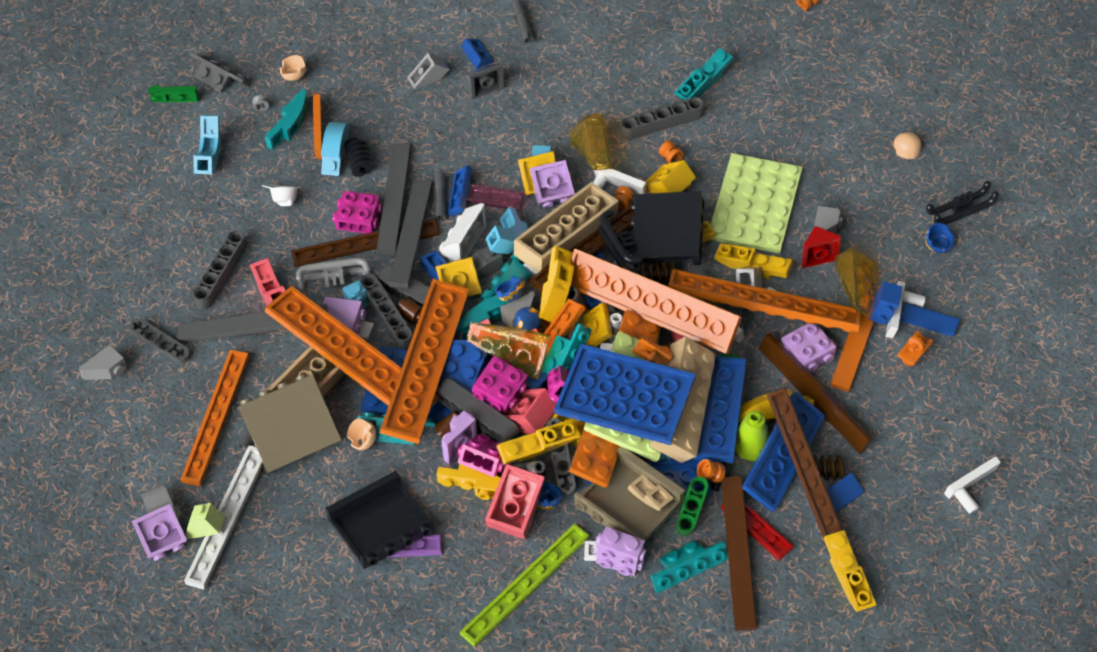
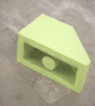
(204, 521)

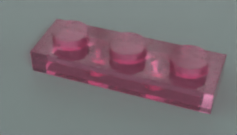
(494, 197)

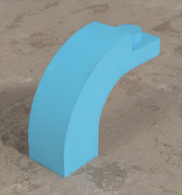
(210, 145)
(332, 147)
(502, 238)

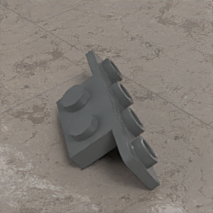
(213, 75)

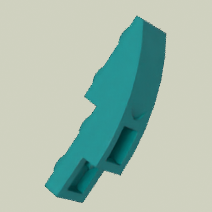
(705, 77)
(293, 116)
(485, 310)

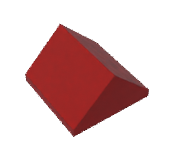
(820, 247)

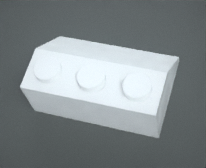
(464, 234)

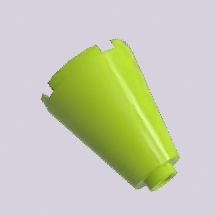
(751, 436)

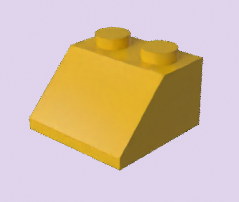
(671, 178)

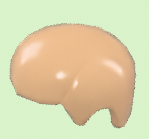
(293, 68)
(907, 145)
(362, 430)

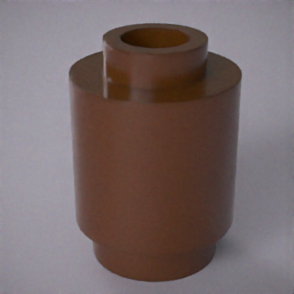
(409, 309)

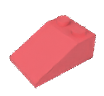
(531, 410)
(515, 501)

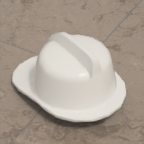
(282, 194)

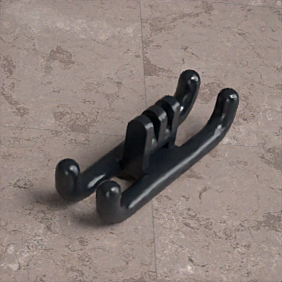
(962, 205)
(618, 243)

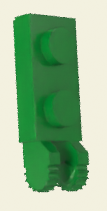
(174, 94)

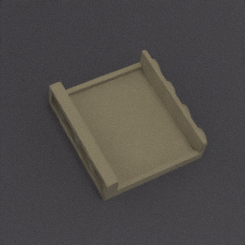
(289, 422)
(619, 507)

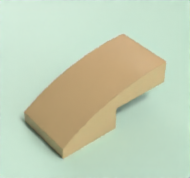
(650, 494)

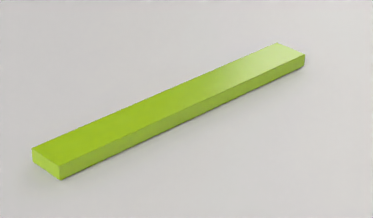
(524, 585)

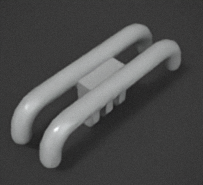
(332, 271)

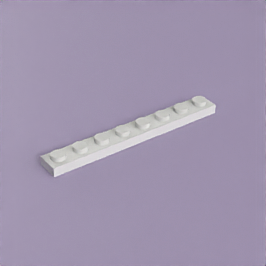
(230, 507)

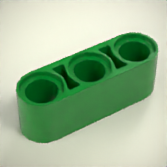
(692, 497)

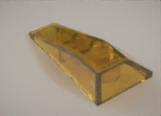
(592, 141)
(858, 277)
(517, 346)

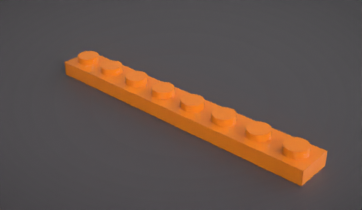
(214, 418)

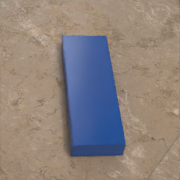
(459, 191)
(929, 319)

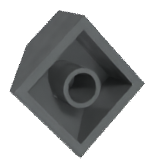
(484, 80)

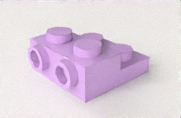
(552, 183)
(462, 429)
(160, 532)

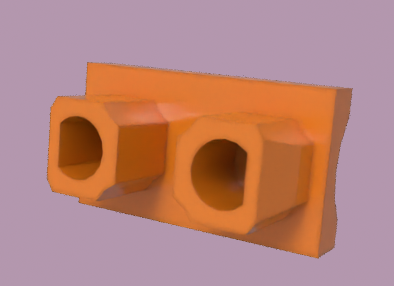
(914, 349)
(651, 351)

